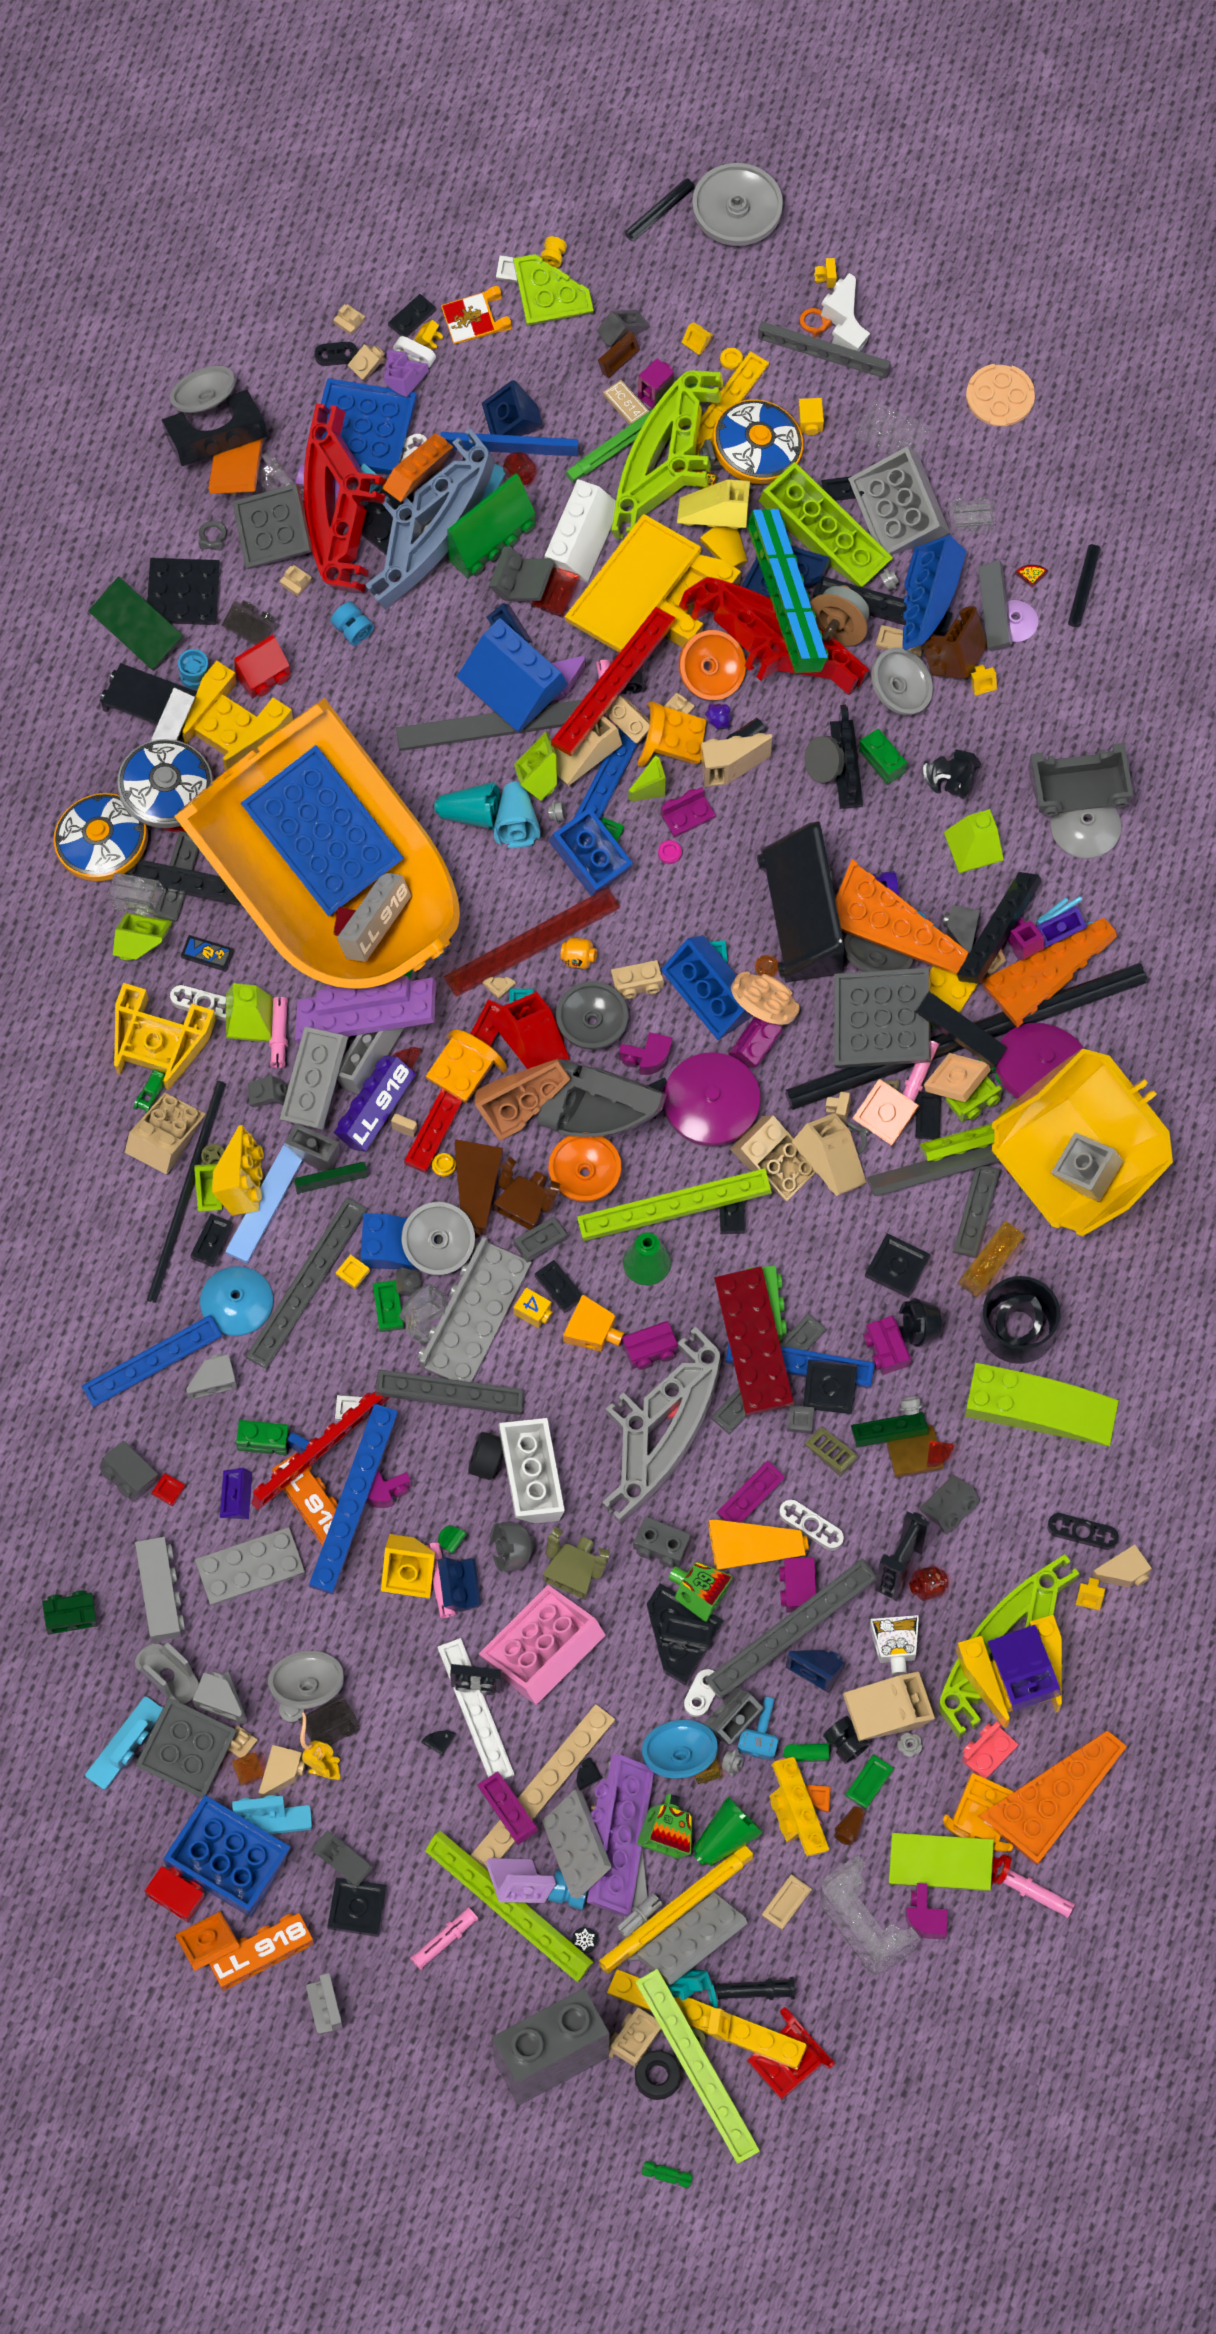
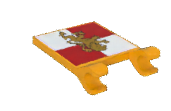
(472, 317)

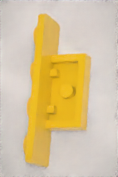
(795, 1808)

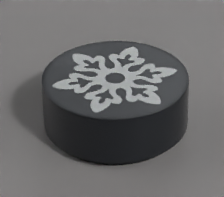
(584, 1939)

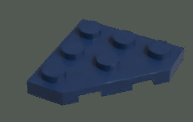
(810, 565)

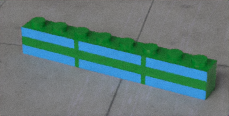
(787, 591)

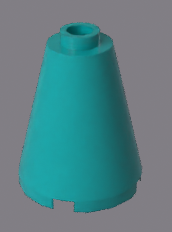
(471, 805)

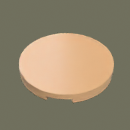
(1000, 395)
(765, 998)

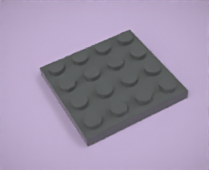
(878, 1018)

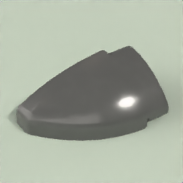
(599, 1103)

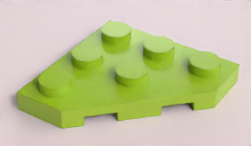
(548, 292)

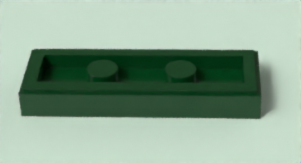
(330, 1177)
(889, 1429)

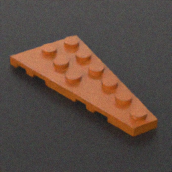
(885, 919)
(1037, 978)
(1045, 1805)

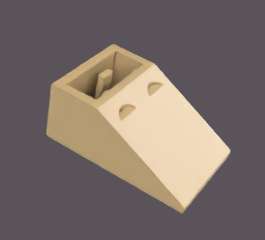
(595, 747)
(730, 758)
(163, 1133)
(771, 1148)
(831, 1153)
(889, 1706)

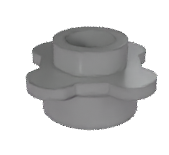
(732, 1762)

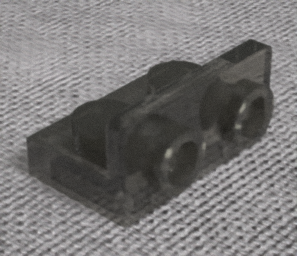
(249, 623)
(331, 1722)

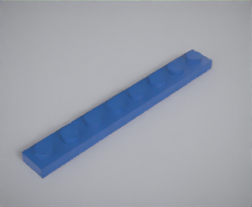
(353, 1499)

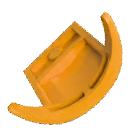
(673, 735)
(463, 1064)
(976, 1798)

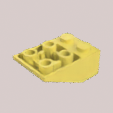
(716, 505)

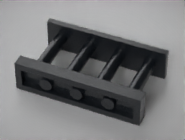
(893, 1567)

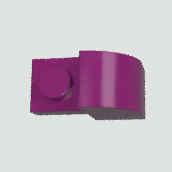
(1025, 939)
(651, 1058)
(382, 1491)
(925, 1921)

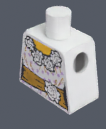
(895, 1641)

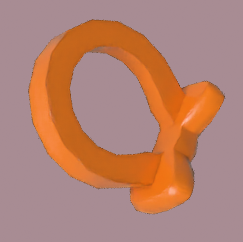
(815, 331)

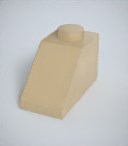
(1125, 1569)
(281, 1770)

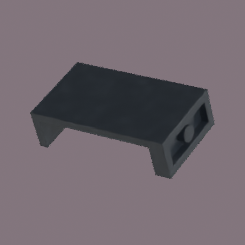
(139, 693)

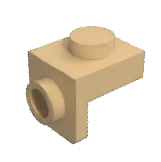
(367, 361)

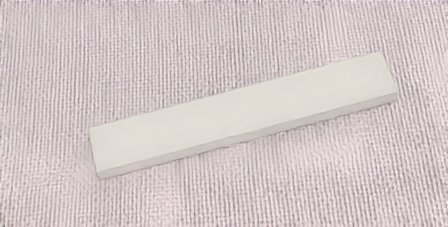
(477, 1715)

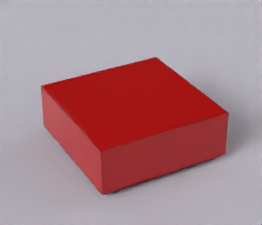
(168, 1489)

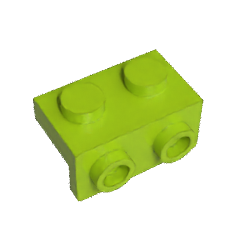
(985, 1095)

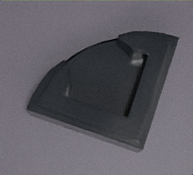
(439, 1740)
(587, 1774)

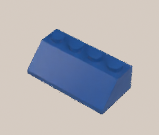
(705, 985)

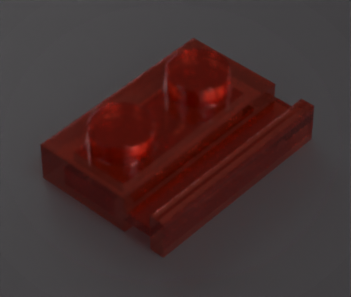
(557, 592)

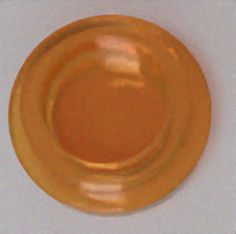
(766, 965)

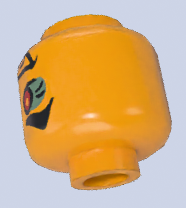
(578, 953)

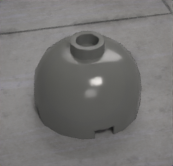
(512, 1543)

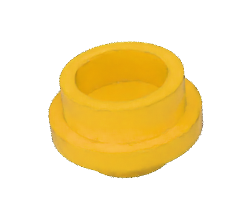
(443, 1165)

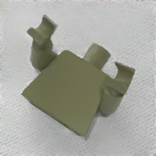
(573, 1566)

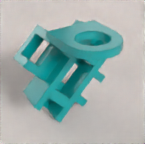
(693, 1981)

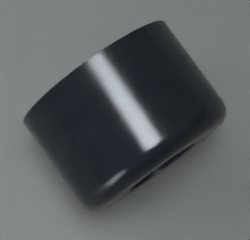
(1025, 1296)

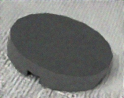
(824, 759)

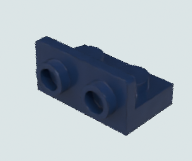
(459, 1584)

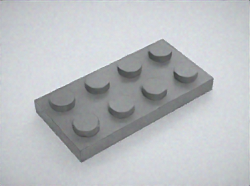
(313, 1078)
(249, 1566)
(576, 1844)
(692, 1938)

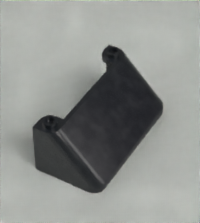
(803, 905)

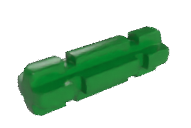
(667, 2174)

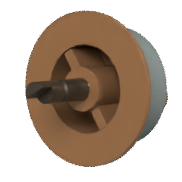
(841, 615)

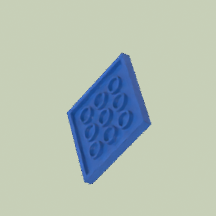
(373, 421)

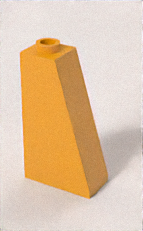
(749, 1544)

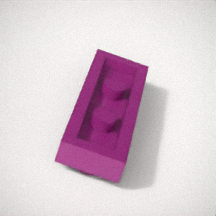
(751, 1494)
(507, 1808)

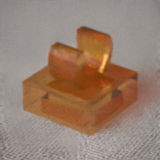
(247, 1769)

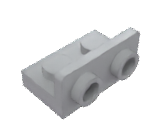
(324, 2005)

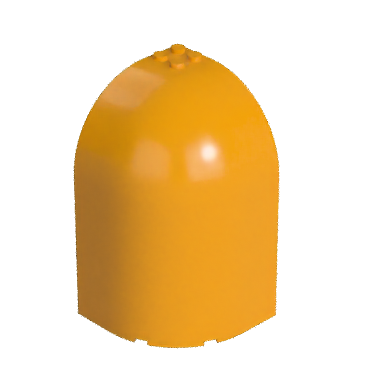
(275, 893)

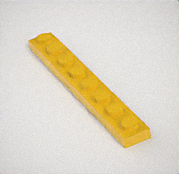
(741, 2032)

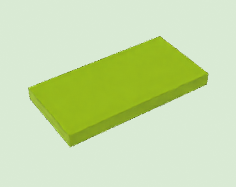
(941, 1861)

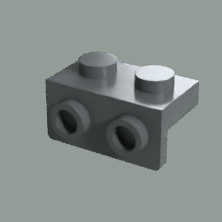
(950, 1504)

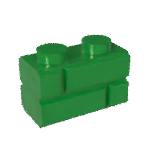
(882, 756)
(262, 1437)

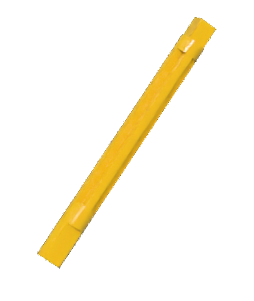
(676, 1909)

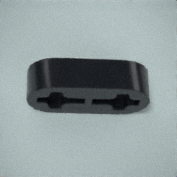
(335, 353)

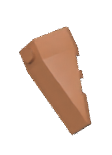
(517, 1097)

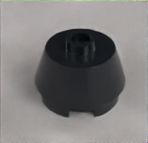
(920, 1322)

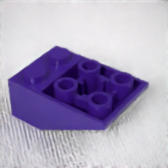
(1024, 1668)

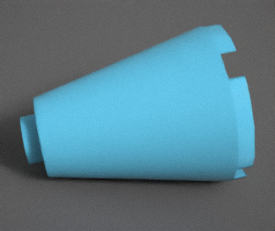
(516, 819)

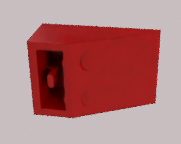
(530, 1031)

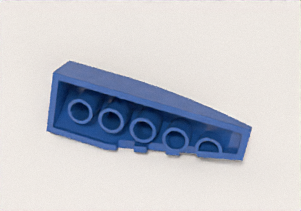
(930, 587)

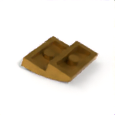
(911, 1454)

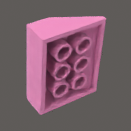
(543, 1644)

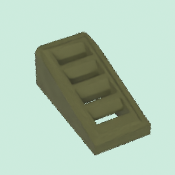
(840, 1468)

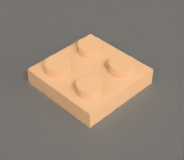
(957, 1077)

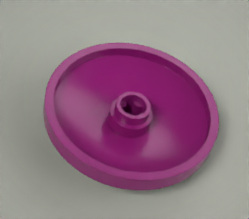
(1032, 1054)
(712, 1099)

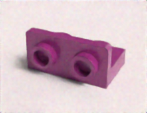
(687, 812)

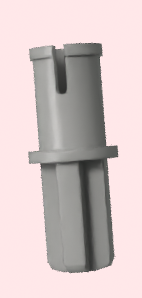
(639, 1915)

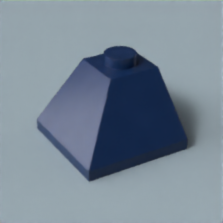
(511, 411)
(816, 1667)

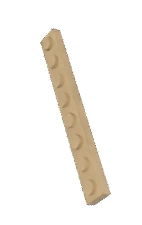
(548, 1780)

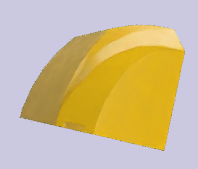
(1096, 1101)

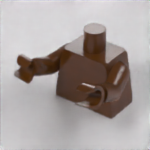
(524, 1198)

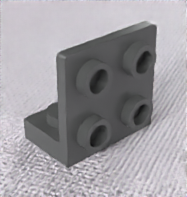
(520, 578)

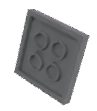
(272, 526)
(185, 1747)

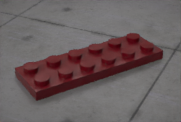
(754, 1341)

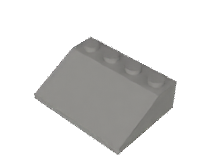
(899, 502)

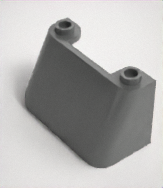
(1081, 781)

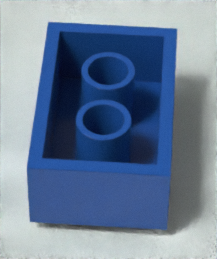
(590, 852)

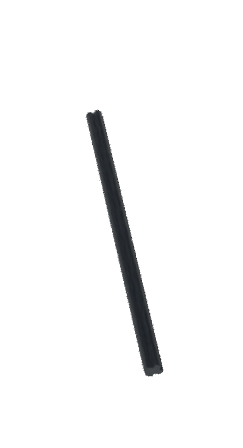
(994, 1025)

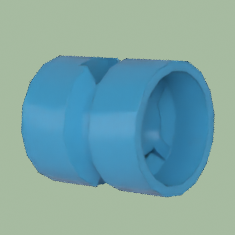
(352, 623)
(192, 668)
(561, 1893)

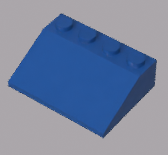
(511, 676)
(227, 1855)

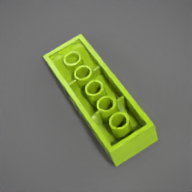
(824, 526)
(1040, 1405)

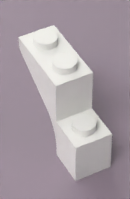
(840, 310)

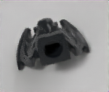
(957, 773)

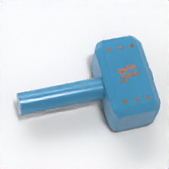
(757, 1742)

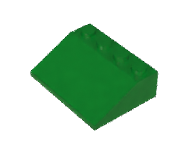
(490, 527)

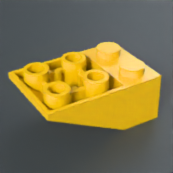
(239, 1174)

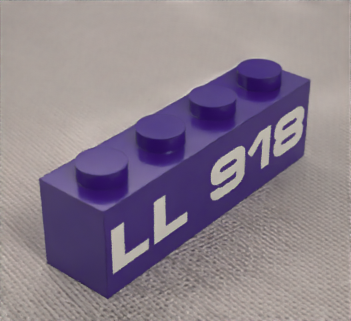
(374, 1103)

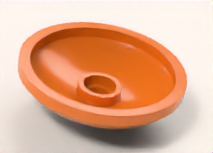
(725, 663)
(586, 1153)

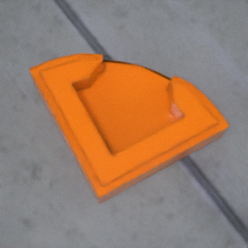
(819, 1797)

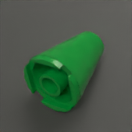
(646, 1260)
(725, 1834)

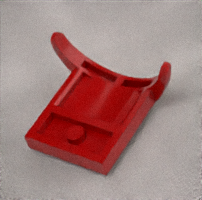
(784, 2078)

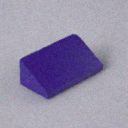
(1061, 926)
(236, 1494)

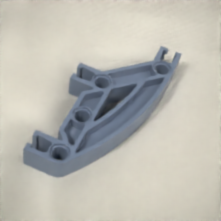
(416, 554)

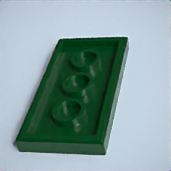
(136, 623)

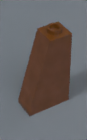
(477, 1181)

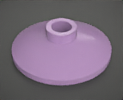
(1026, 625)

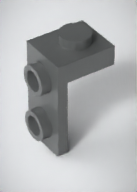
(342, 1858)

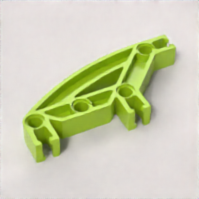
(640, 483)
(1025, 1601)

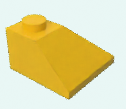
(407, 1567)

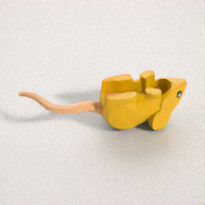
(319, 1757)

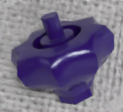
(719, 715)

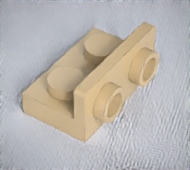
(628, 718)
(638, 979)
(635, 2037)

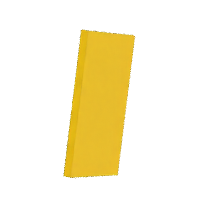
(632, 583)

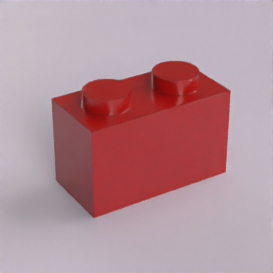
(174, 1893)

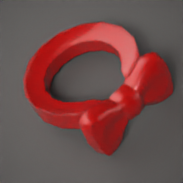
(997, 1862)

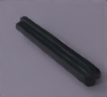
(659, 209)
(1084, 585)

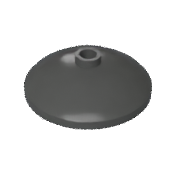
(872, 957)
(592, 1001)

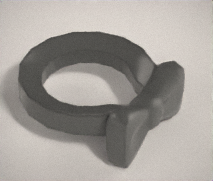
(217, 544)
(863, 1133)

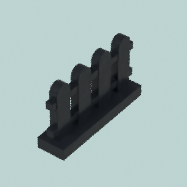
(849, 780)

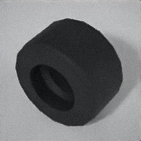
(485, 1456)
(662, 2059)

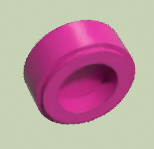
(669, 852)

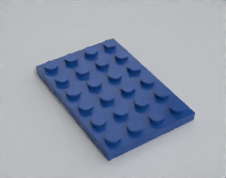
(322, 830)

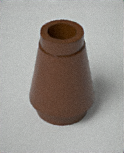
(849, 1828)

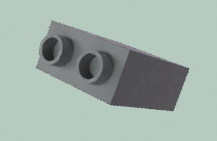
(551, 2046)

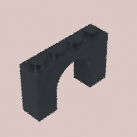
(194, 445)

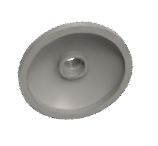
(202, 389)
(908, 676)
(1087, 838)
(435, 1220)
(305, 1679)

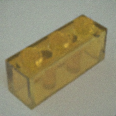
(991, 1258)

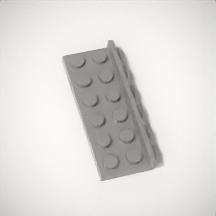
(474, 1312)

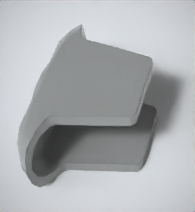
(156, 1658)

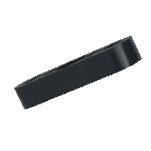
(1066, 1519)

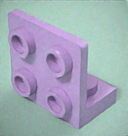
(518, 1881)

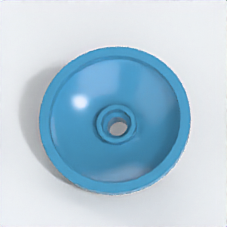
(242, 1314)
(679, 1749)

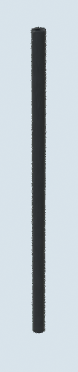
(186, 1192)

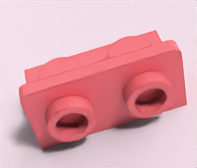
(989, 1750)

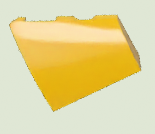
(725, 545)

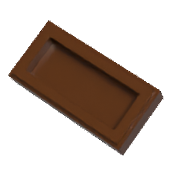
(618, 355)

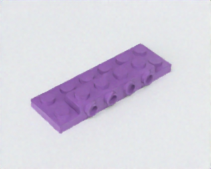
(368, 1009)
(619, 1820)

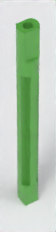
(608, 449)

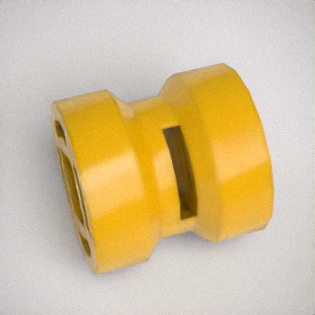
(553, 251)

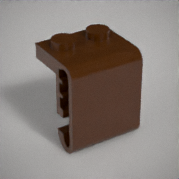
(960, 648)

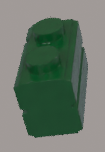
(69, 1612)

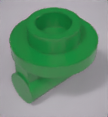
(450, 1538)

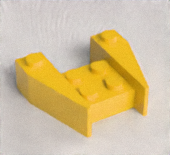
(701, 568)
(226, 723)
(157, 1041)
(985, 1675)

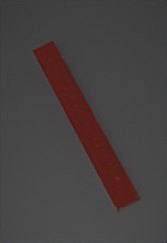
(531, 942)

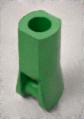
(152, 1089)
(807, 1752)

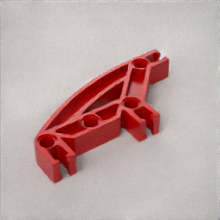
(325, 522)
(754, 625)

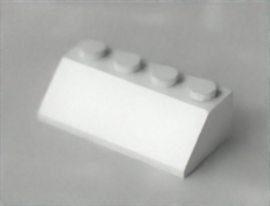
(582, 530)
(532, 1470)

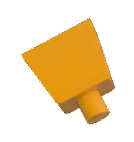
(592, 1326)

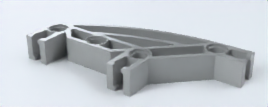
(648, 1472)

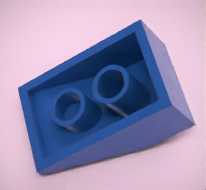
(383, 1242)

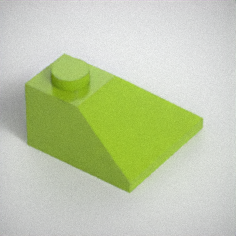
(538, 768)
(974, 841)
(138, 935)
(248, 1013)

